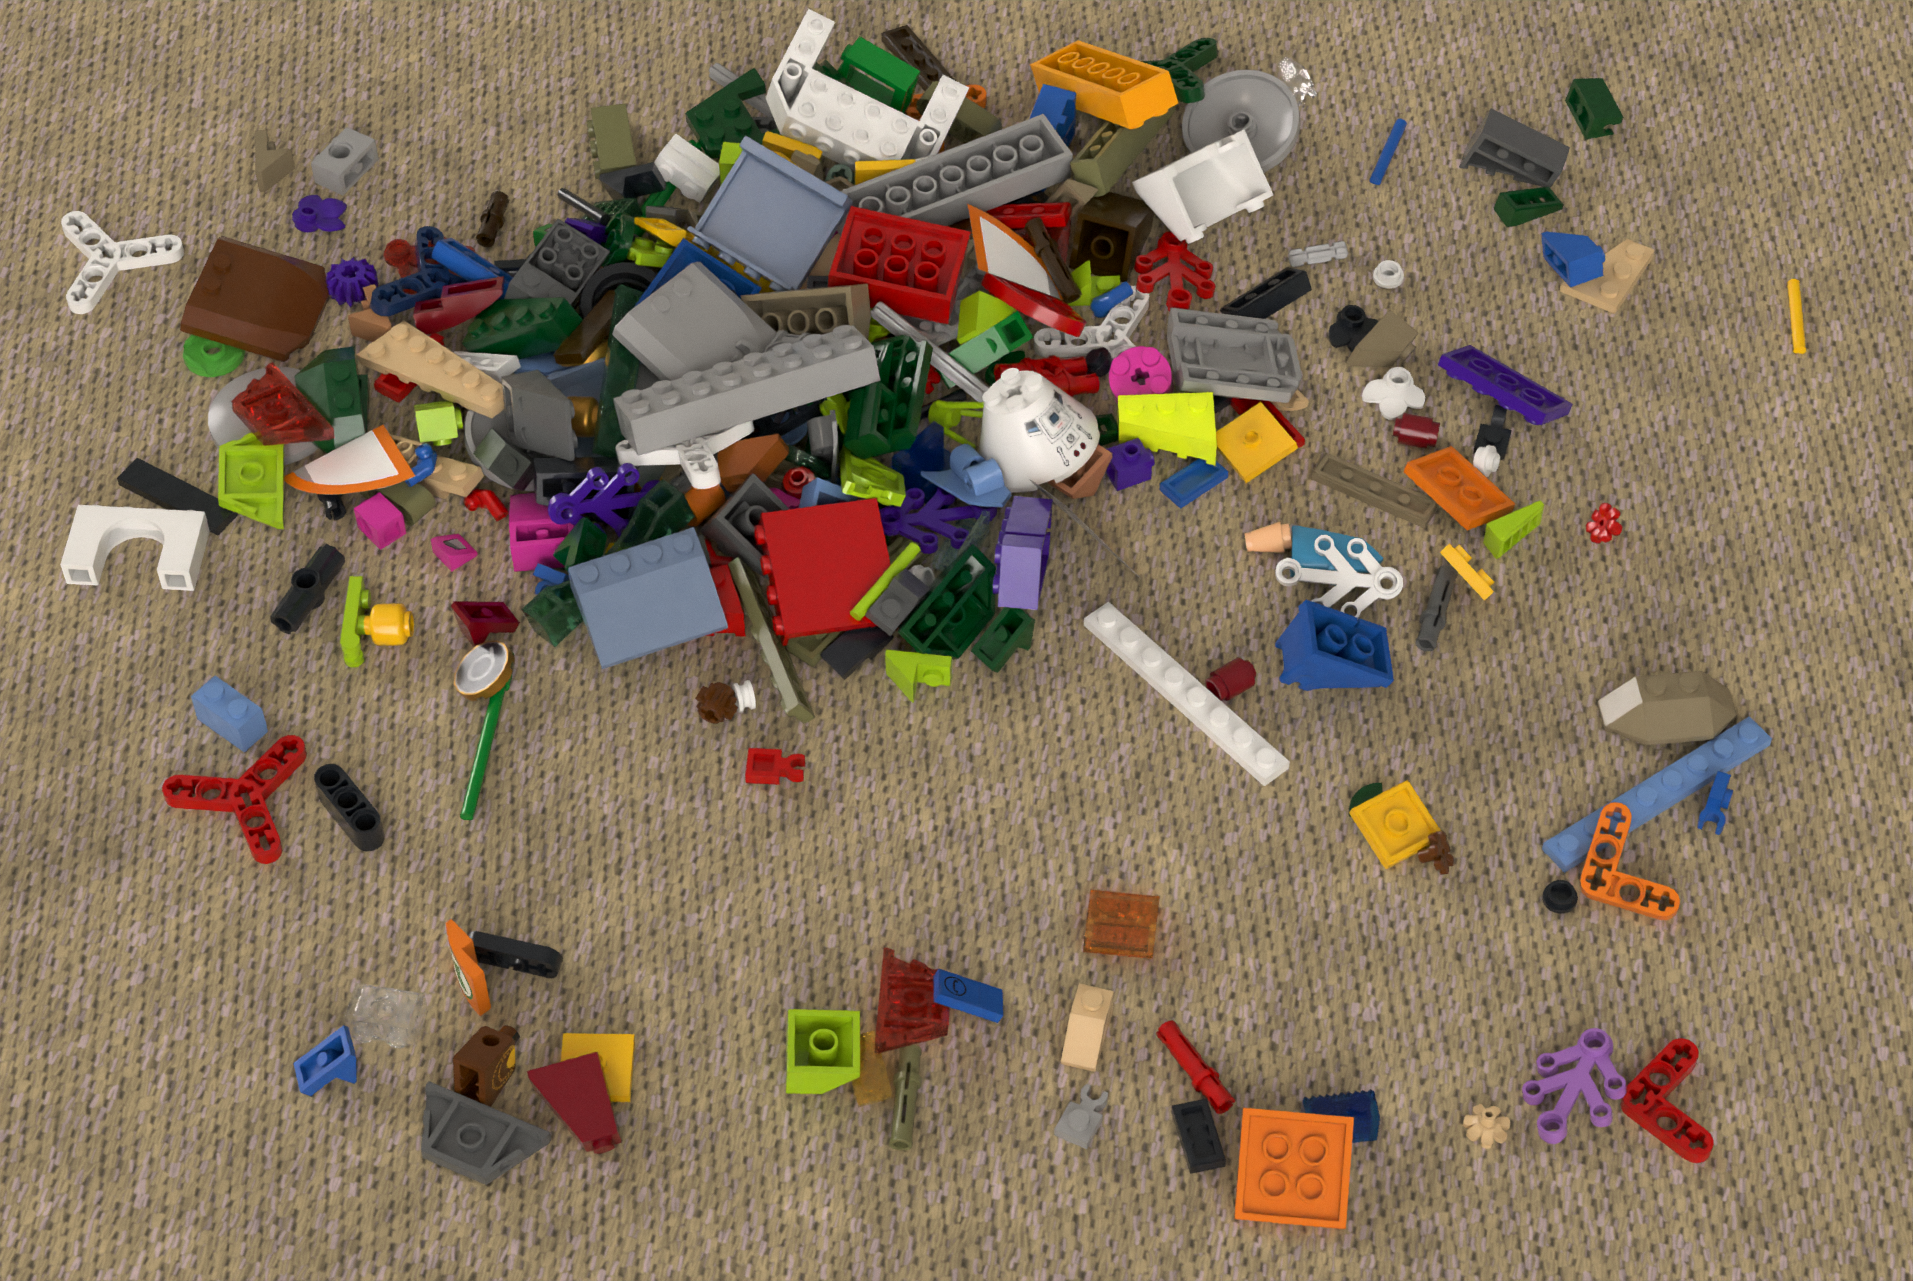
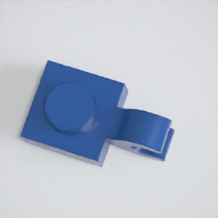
(1718, 798)

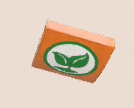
(468, 973)

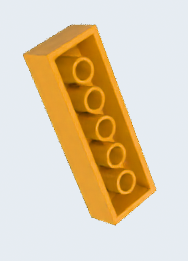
(1108, 83)

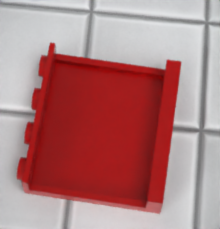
(821, 565)

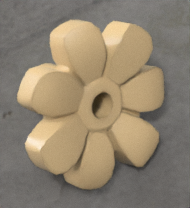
(1486, 1125)

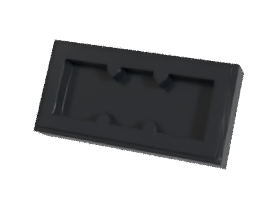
(1198, 1136)

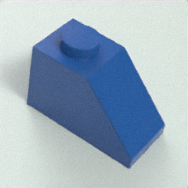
(1573, 257)

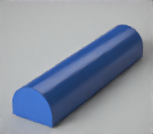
(467, 263)

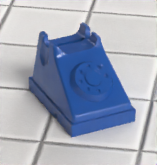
(1334, 650)

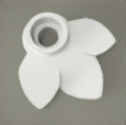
(1394, 393)

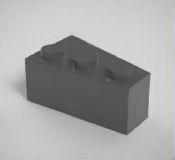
(1515, 150)

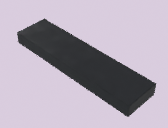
(174, 493)

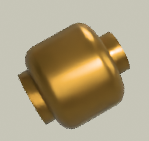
(585, 415)

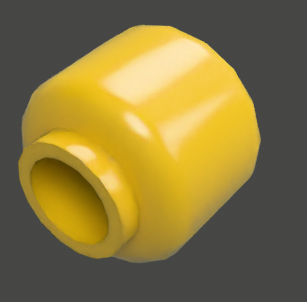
(389, 624)

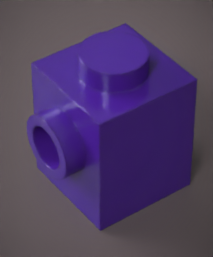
(1130, 464)

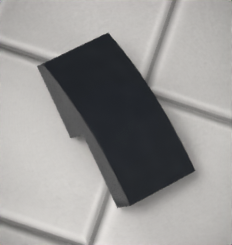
(854, 648)

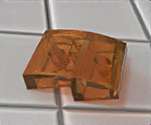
(1121, 924)

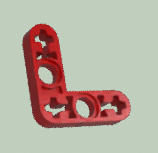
(1657, 1106)

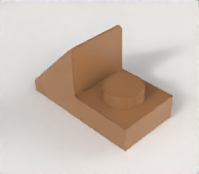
(367, 323)

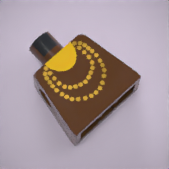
(485, 1064)

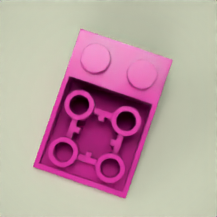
(533, 534)

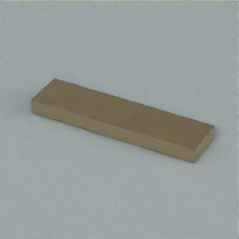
(1375, 490)

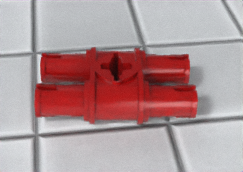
(1066, 373)

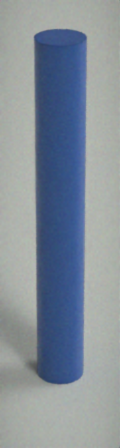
(1388, 151)

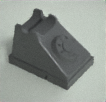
(735, 521)

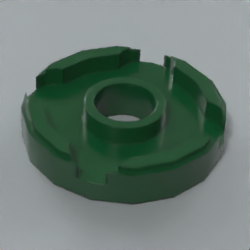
(619, 239)

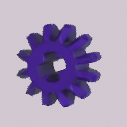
(348, 278)

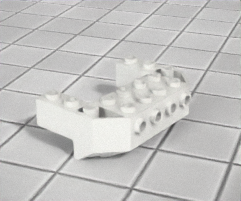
(845, 121)

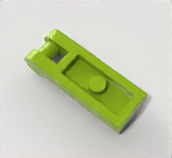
(353, 622)

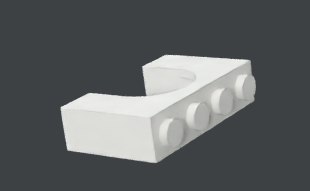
(101, 528)

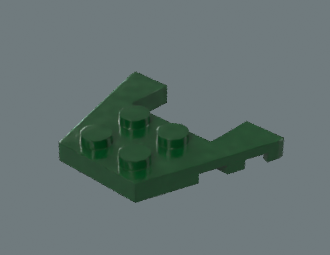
(725, 117)

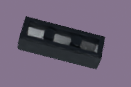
(1270, 295)

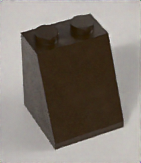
(1111, 234)

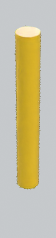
(1796, 316)

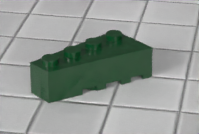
(522, 327)

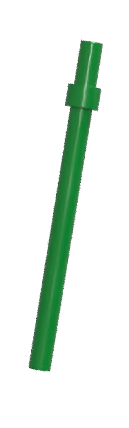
(482, 753)

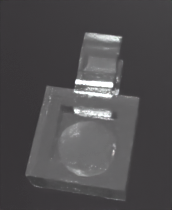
(1297, 78)

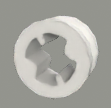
(744, 695)

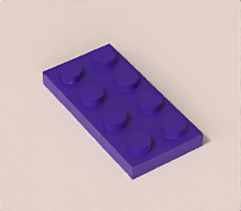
(1504, 384)

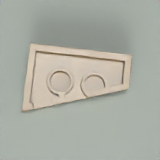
(1621, 272)

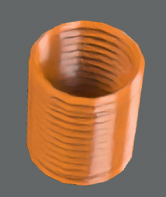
(704, 502)

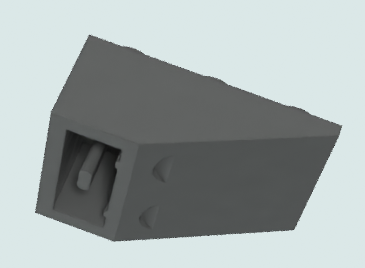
(558, 266)
(538, 415)

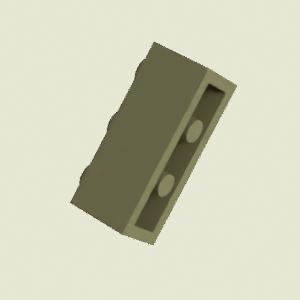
(612, 139)

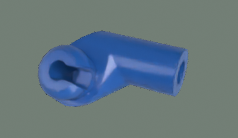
(1103, 303)
(425, 464)

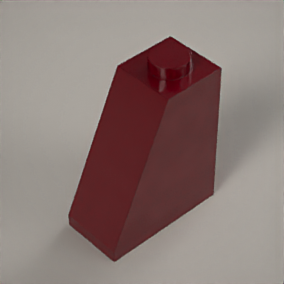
(580, 1099)

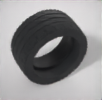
(610, 278)

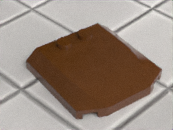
(256, 300)

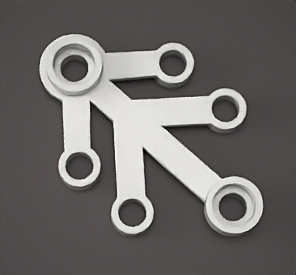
(1345, 577)

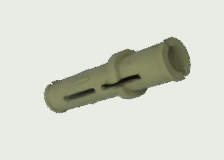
(908, 1062)

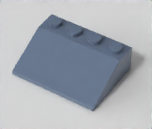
(647, 598)

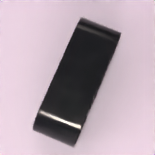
(349, 807)

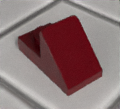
(481, 618)

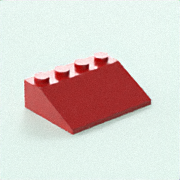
(903, 261)

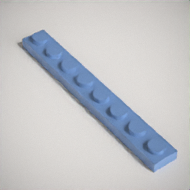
(1662, 790)

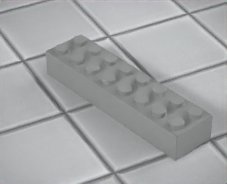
(975, 173)
(746, 389)

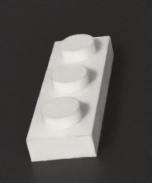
(492, 364)

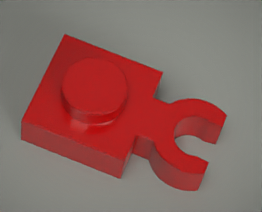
(768, 765)

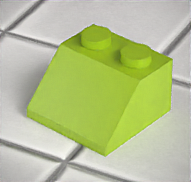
(821, 1050)

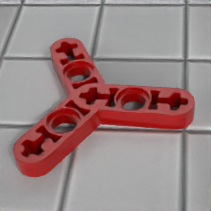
(231, 790)

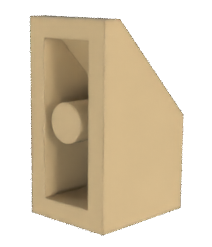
(1087, 1027)

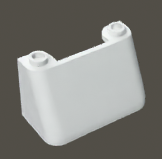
(1205, 187)

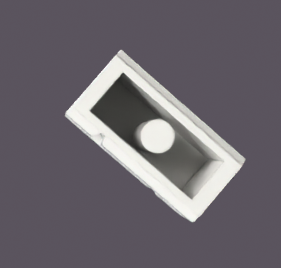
(687, 168)

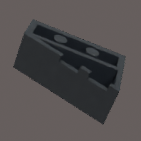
(563, 476)

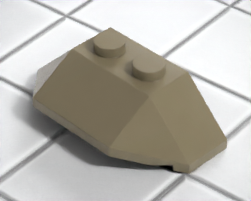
(1668, 708)

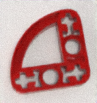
(1036, 304)

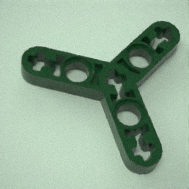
(1183, 63)

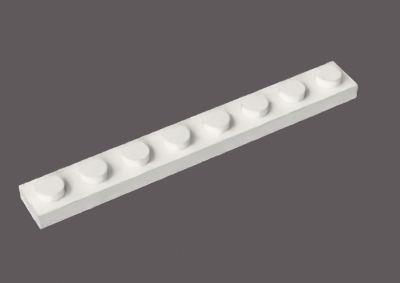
(1186, 694)

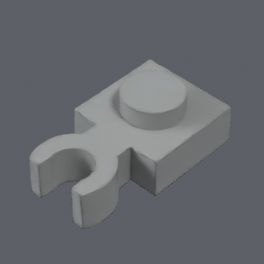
(1081, 1121)

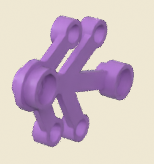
(1574, 1082)

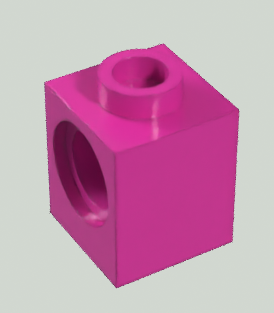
(380, 520)

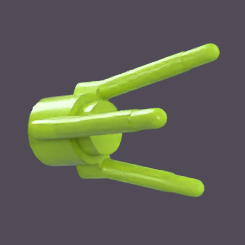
(949, 415)

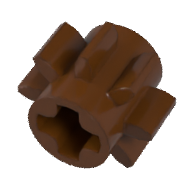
(716, 702)

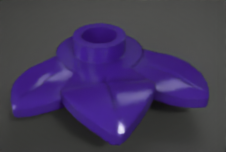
(319, 214)

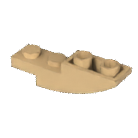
(449, 474)

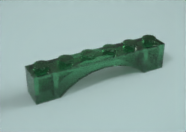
(658, 514)

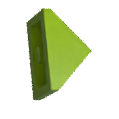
(979, 314)

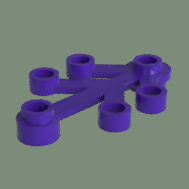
(602, 502)
(898, 521)

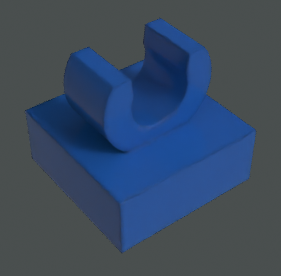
(549, 577)

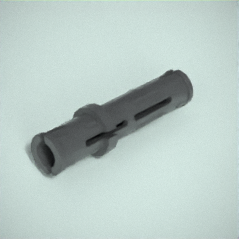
(1434, 618)

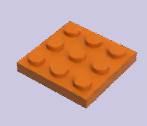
(1294, 1168)

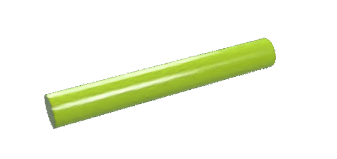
(883, 582)

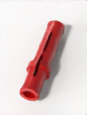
(1204, 1078)

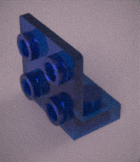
(926, 455)

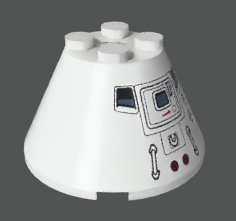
(1035, 430)

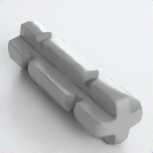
(1317, 254)

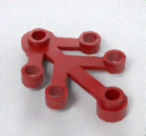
(1174, 250)

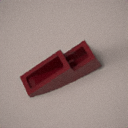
(457, 304)

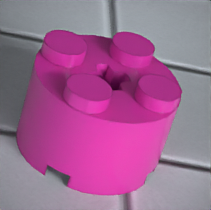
(1136, 364)

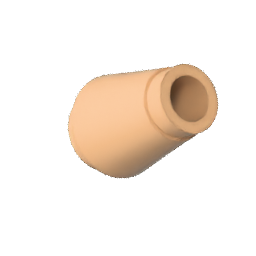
(1271, 538)

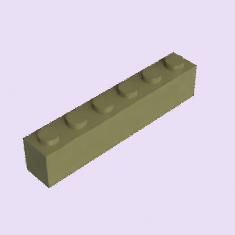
(1113, 151)

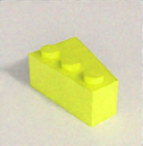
(1170, 423)

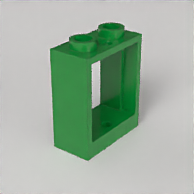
(882, 67)

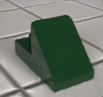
(581, 544)
(1006, 633)

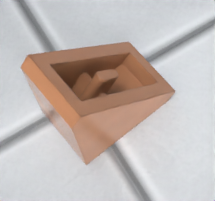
(1086, 479)

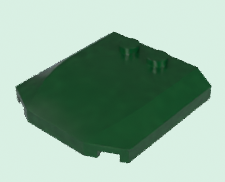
(908, 381)

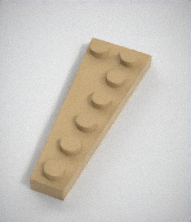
(434, 368)

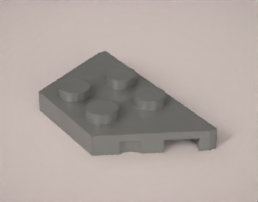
(474, 1136)

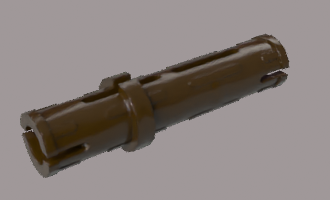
(1047, 250)

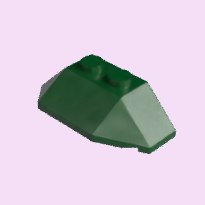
(334, 390)
(955, 607)

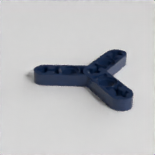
(391, 299)

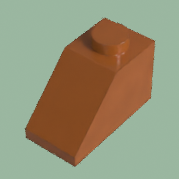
(750, 456)

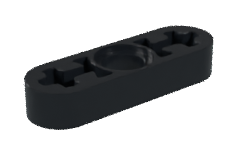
(515, 953)

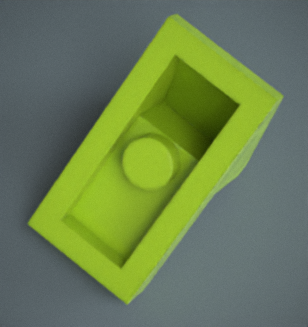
(1091, 285)
(911, 668)

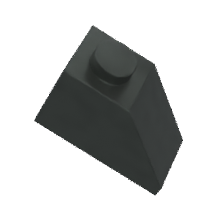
(505, 460)

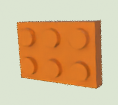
(1459, 488)

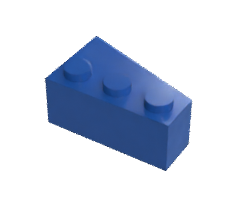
(1059, 109)

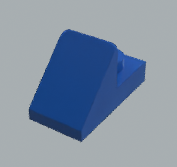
(326, 1061)

